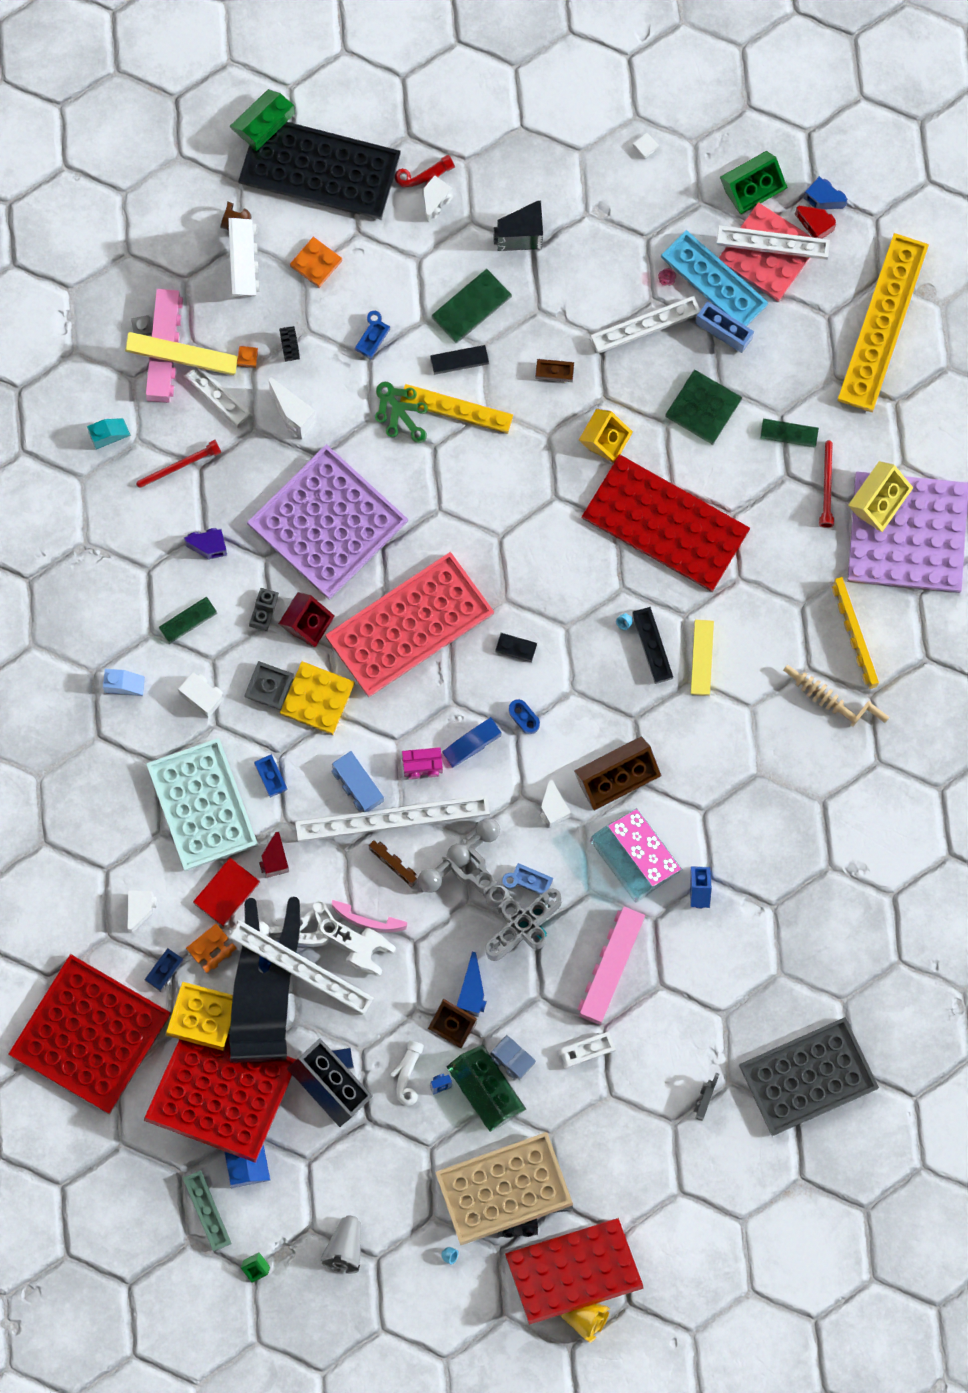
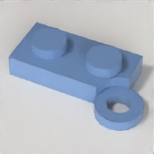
(528, 879)

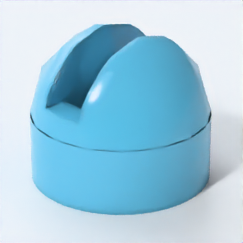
(620, 621)
(450, 1255)

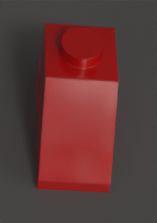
(816, 221)

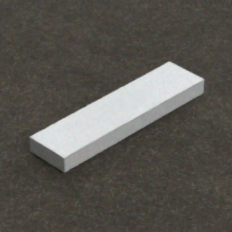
(217, 395)

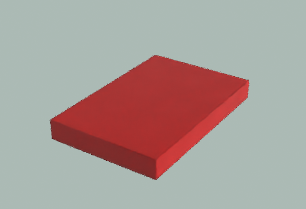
(226, 892)

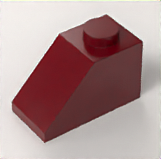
(274, 858)

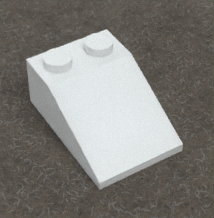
(295, 413)

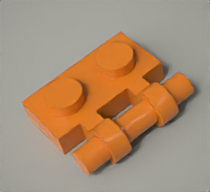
(207, 944)

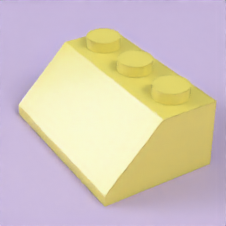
(881, 495)

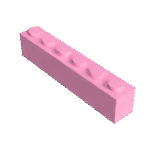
(164, 327)
(612, 965)

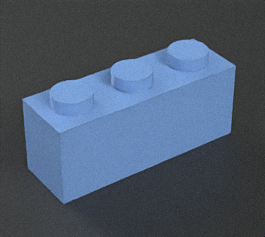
(724, 327)
(357, 782)

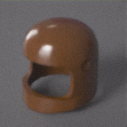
(229, 213)

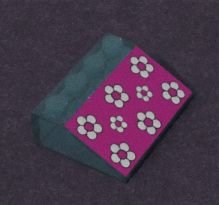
(635, 854)

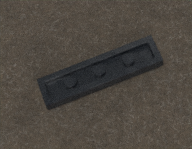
(652, 645)

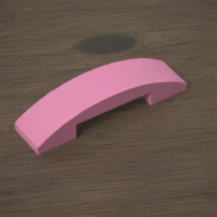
(392, 924)

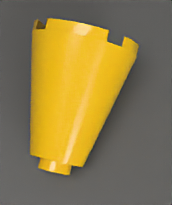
(588, 1320)

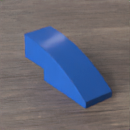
(472, 742)

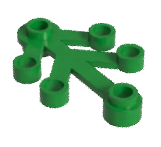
(398, 409)

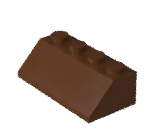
(618, 773)

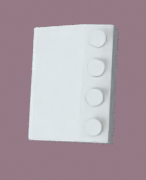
(242, 257)

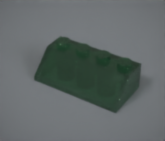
(486, 1087)

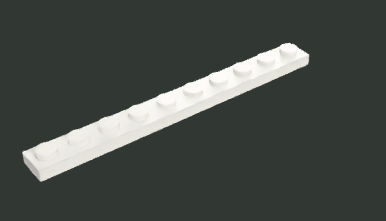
(392, 818)

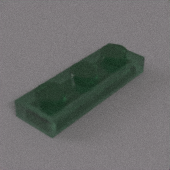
(789, 432)
(188, 620)

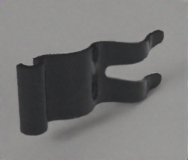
(262, 998)

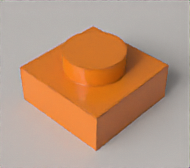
(247, 356)

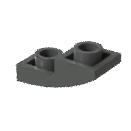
(263, 609)

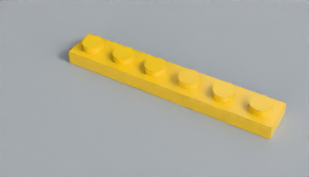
(460, 409)
(857, 641)

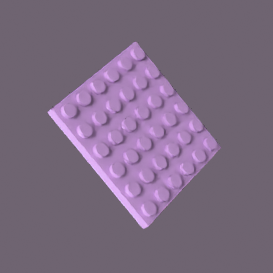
(327, 522)
(920, 543)

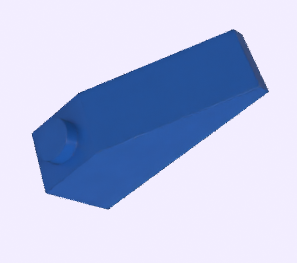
(472, 991)

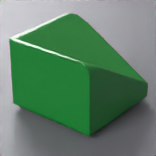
(255, 1267)

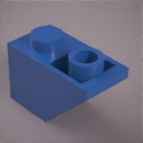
(824, 196)

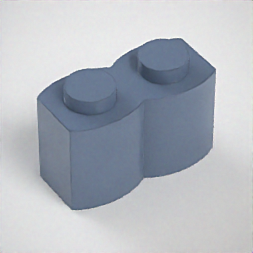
(512, 1057)

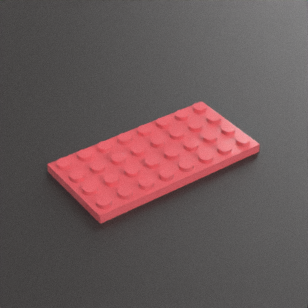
(409, 624)

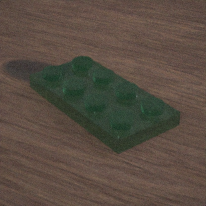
(471, 306)

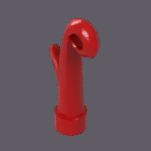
(437, 169)

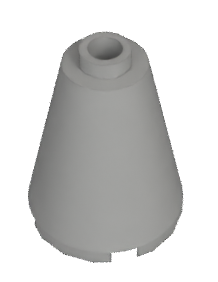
(344, 1246)

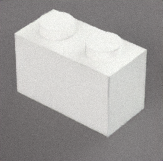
(201, 694)

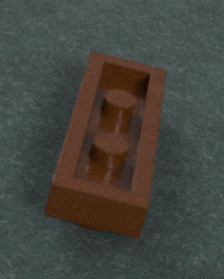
(393, 862)

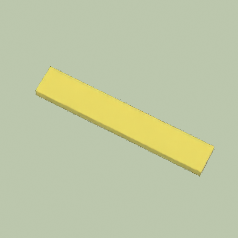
(181, 353)

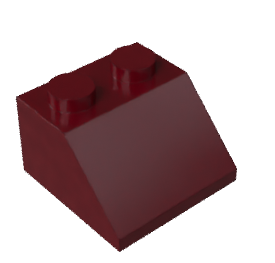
(306, 619)

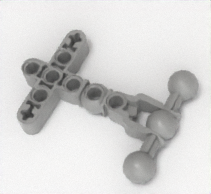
(459, 856)

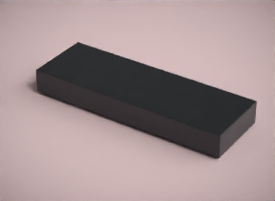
(459, 359)

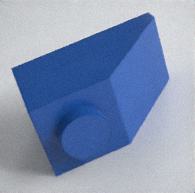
(700, 887)

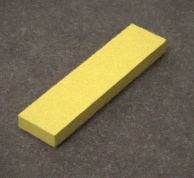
(702, 657)

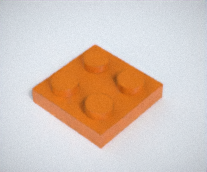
(316, 262)

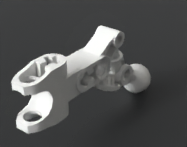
(359, 946)

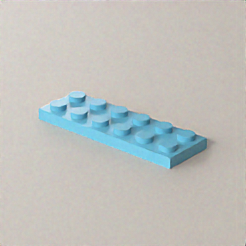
(714, 279)

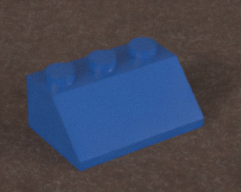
(245, 1172)

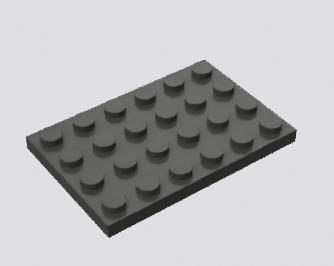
(808, 1076)

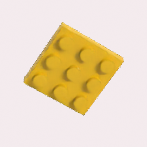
(317, 698)
(201, 1016)

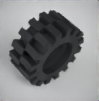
(289, 343)

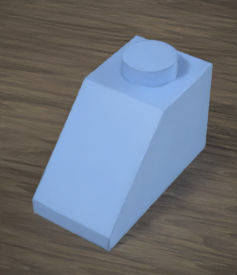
(123, 682)

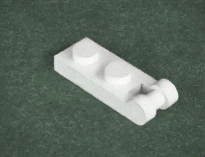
(587, 1050)

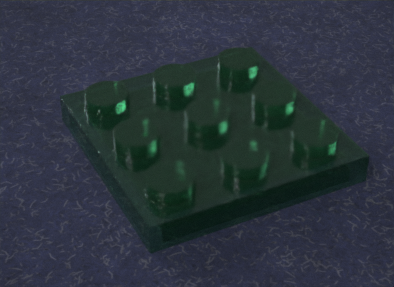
(703, 407)

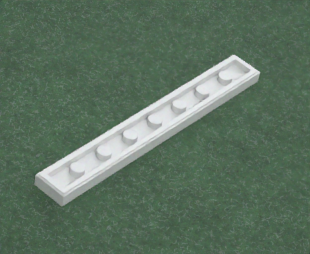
(301, 967)

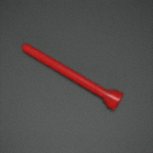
(211, 449)
(826, 519)

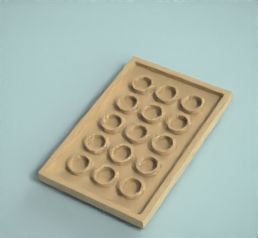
(504, 1188)

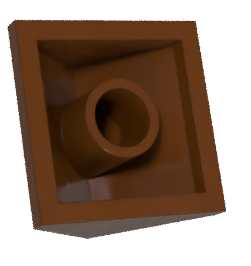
(452, 1023)

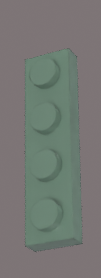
(207, 1211)

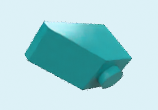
(107, 432)

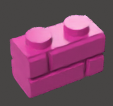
(422, 762)

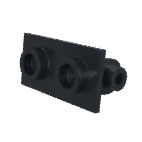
(525, 1229)

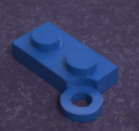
(373, 335)

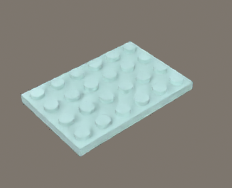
(202, 804)

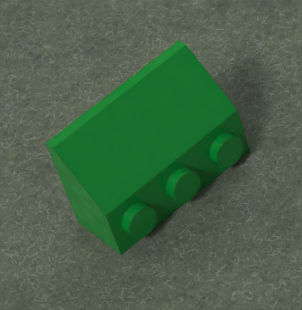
(263, 118)
(754, 181)

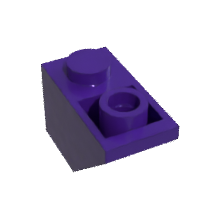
(207, 544)

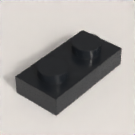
(516, 647)

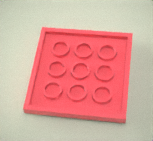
(766, 270)

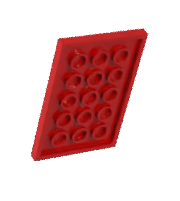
(574, 1271)

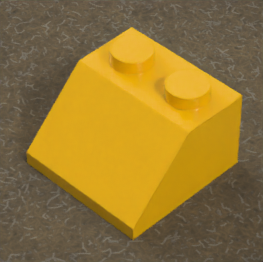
(605, 435)

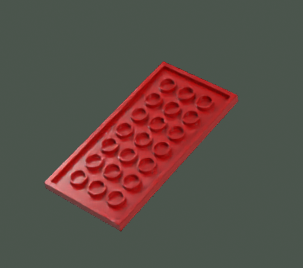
(666, 523)

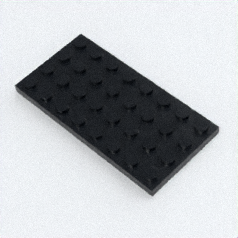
(323, 169)

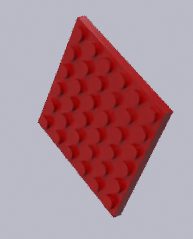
(89, 1034)
(219, 1100)

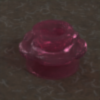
(667, 272)

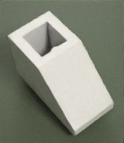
(435, 195)

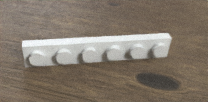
(773, 242)
(645, 324)

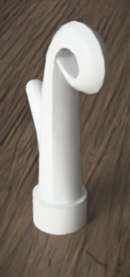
(405, 1069)

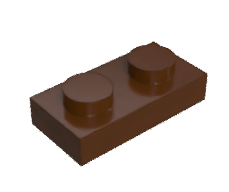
(554, 370)

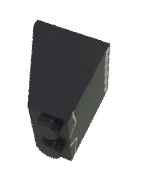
(520, 229)

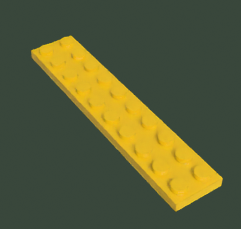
(883, 322)

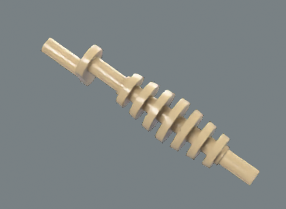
(826, 697)

